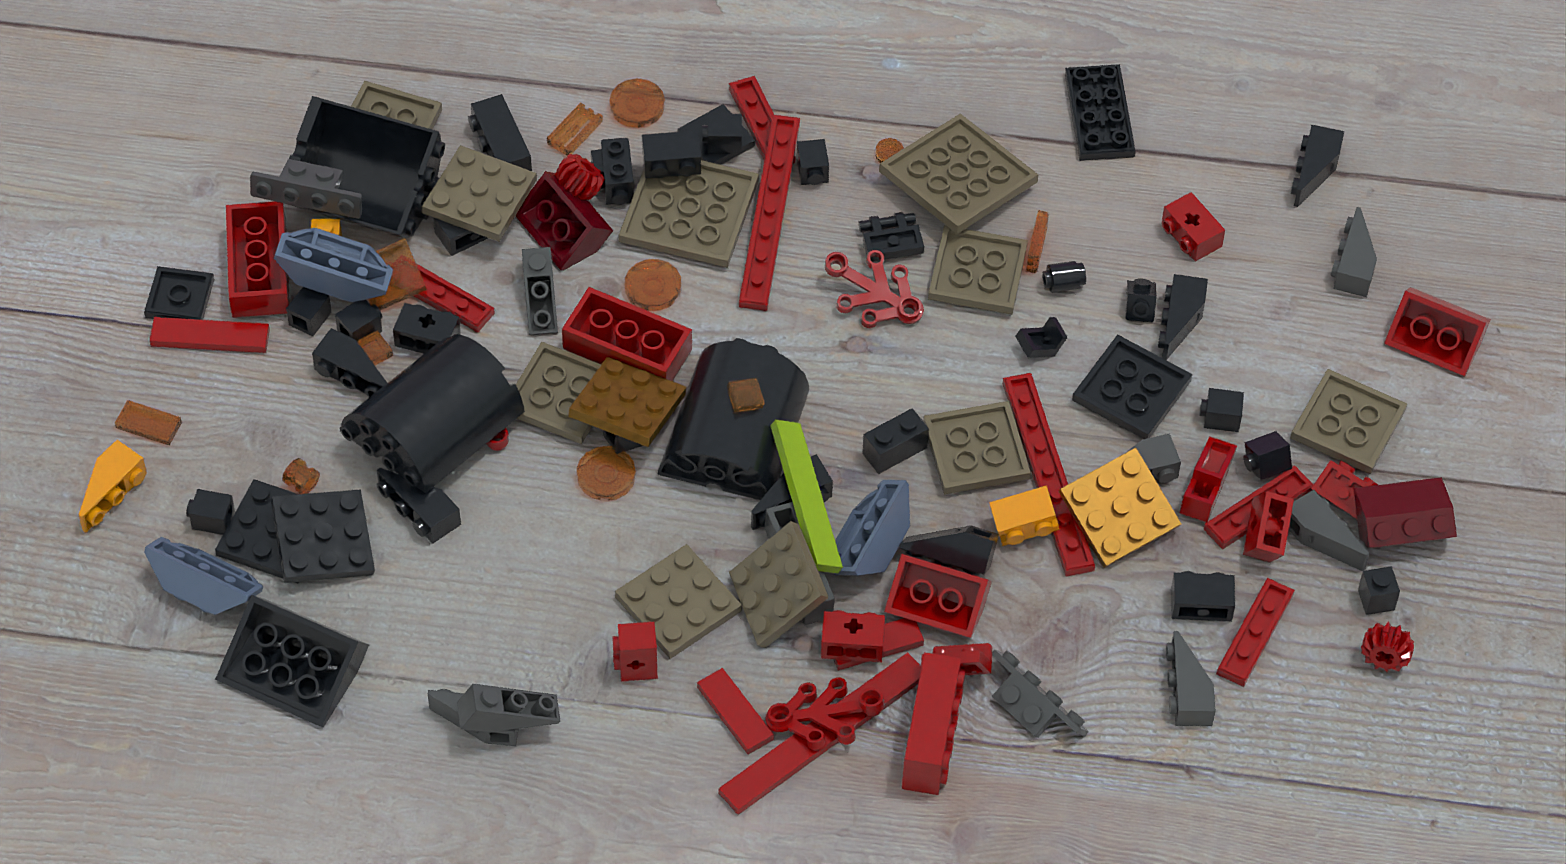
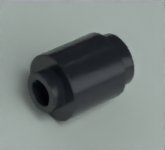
(1064, 276)

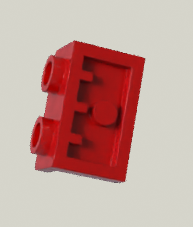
(1337, 486)
(975, 658)

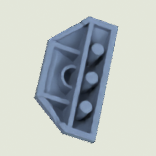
(333, 264)
(875, 529)
(200, 576)

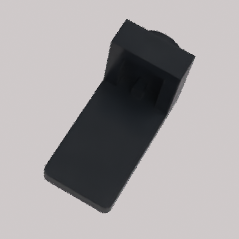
(617, 171)

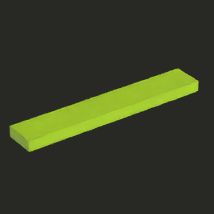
(806, 495)

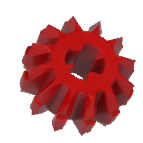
(579, 177)
(1387, 647)

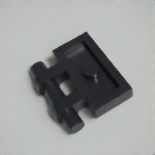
(892, 242)

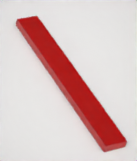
(769, 213)
(1047, 470)
(795, 754)

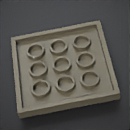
(958, 173)
(691, 214)

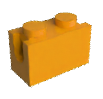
(1024, 516)

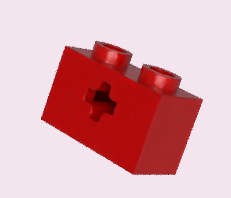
(1192, 226)
(1268, 526)
(852, 636)
(635, 651)

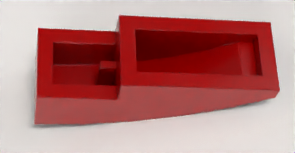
(1208, 479)

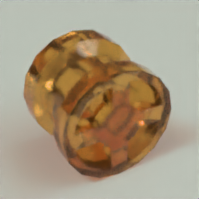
(300, 476)

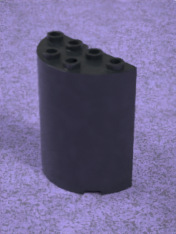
(380, 158)
(436, 412)
(728, 446)

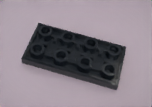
(1100, 112)

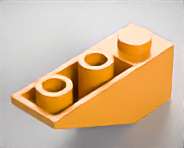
(112, 478)

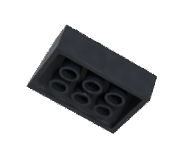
(291, 661)

